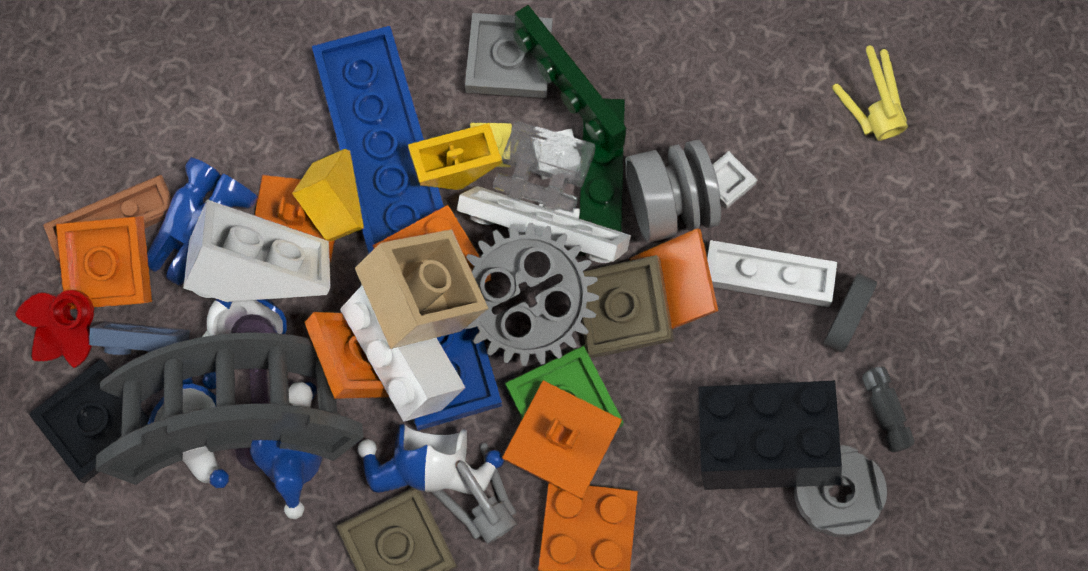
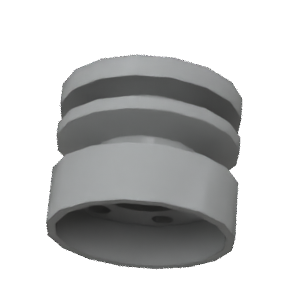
(682, 188)

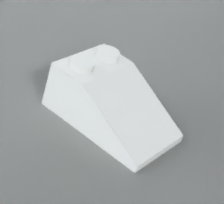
(253, 258)

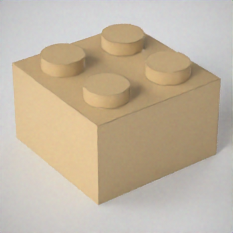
(420, 288)

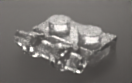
(549, 155)

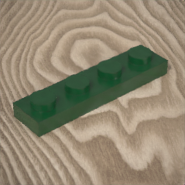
(576, 89)
(604, 181)

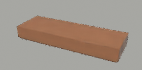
(146, 199)

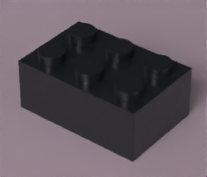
(769, 435)

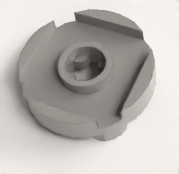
(860, 507)

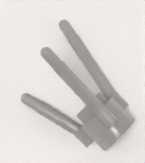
(491, 518)

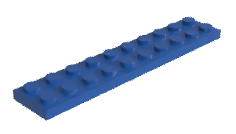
(376, 123)

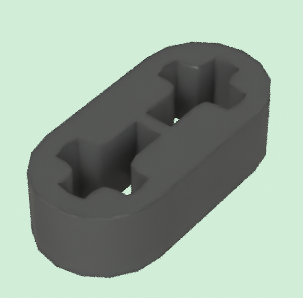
(850, 312)

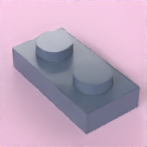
(122, 337)

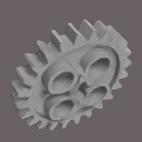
(545, 330)

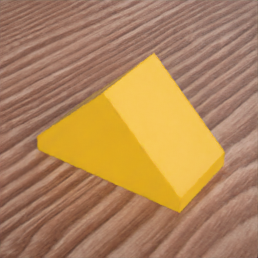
(455, 158)
(331, 196)

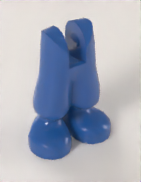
(185, 212)

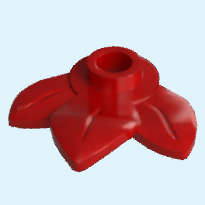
(56, 329)

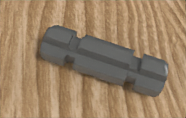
(888, 409)

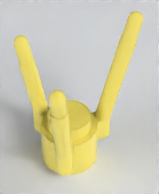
(886, 115)

